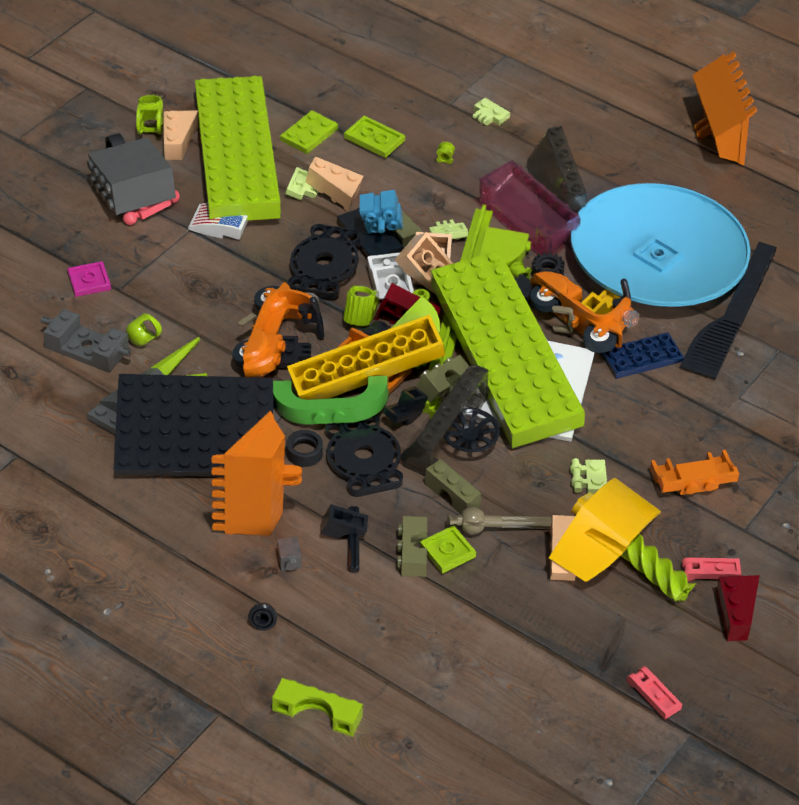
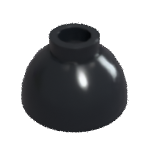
(262, 616)

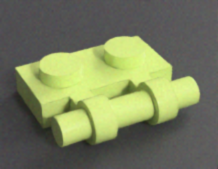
(595, 475)

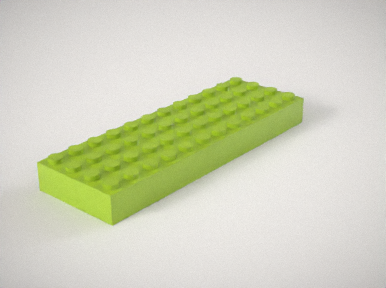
(237, 148)
(504, 337)

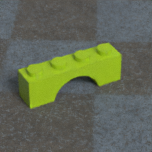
(294, 697)

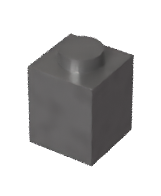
(289, 553)

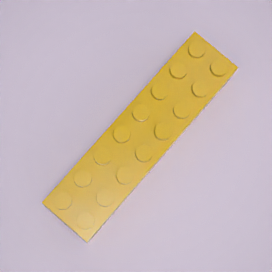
(375, 355)

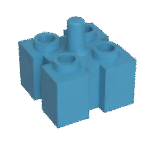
(381, 211)

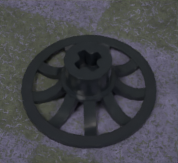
(470, 434)

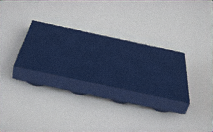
(642, 355)

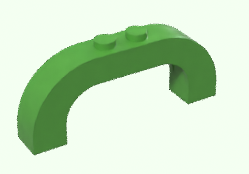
(331, 410)

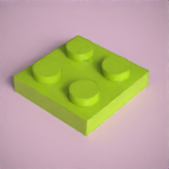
(448, 549)

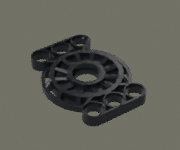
(327, 275)
(363, 471)

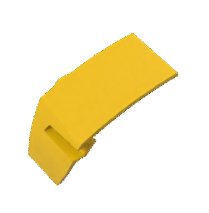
(602, 529)

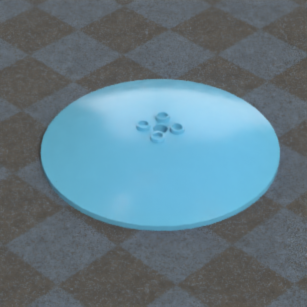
(632, 224)

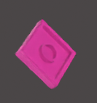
(89, 279)

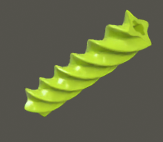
(658, 570)

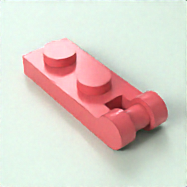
(711, 568)
(654, 692)

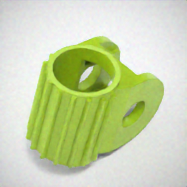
(150, 108)
(360, 309)

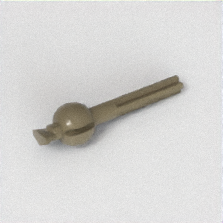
(473, 521)

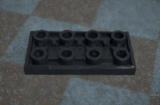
(371, 243)

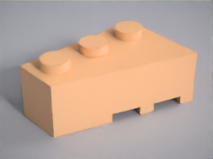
(178, 131)
(335, 181)
(558, 527)

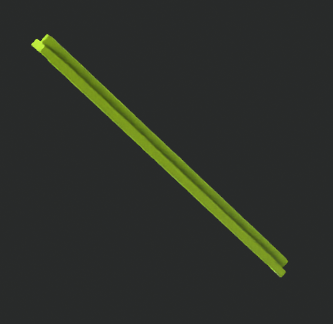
(480, 221)

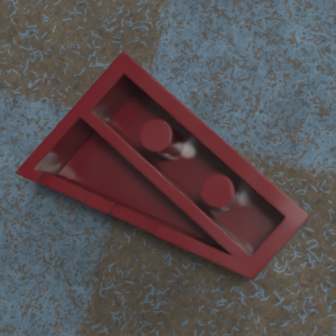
(397, 303)
(736, 603)

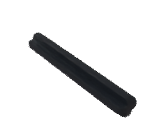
(353, 548)

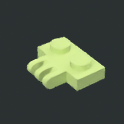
(490, 112)
(298, 186)
(457, 230)

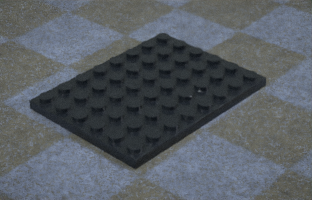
(181, 421)

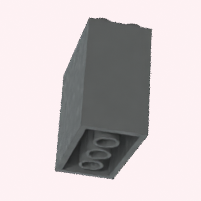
(131, 176)

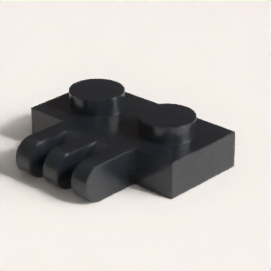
(294, 351)

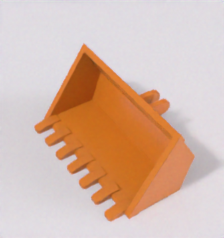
(724, 107)
(253, 481)

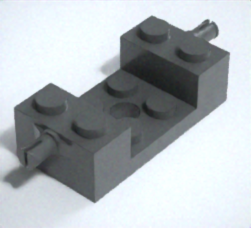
(68, 337)

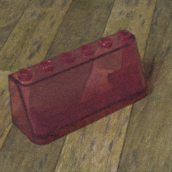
(527, 207)

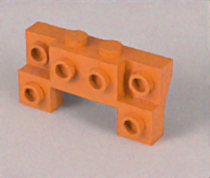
(695, 476)

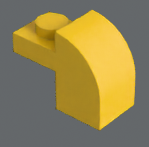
(600, 304)

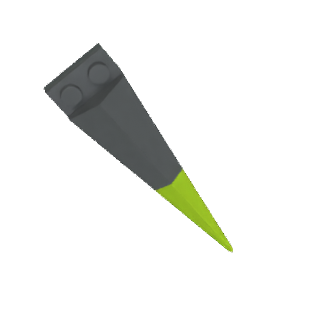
(106, 411)

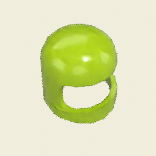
(139, 334)

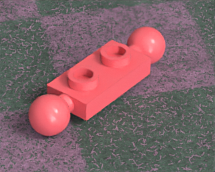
(131, 217)

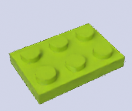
(309, 132)
(374, 136)

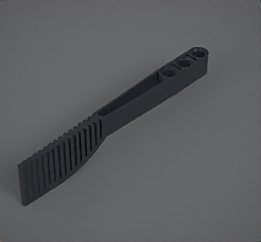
(714, 341)

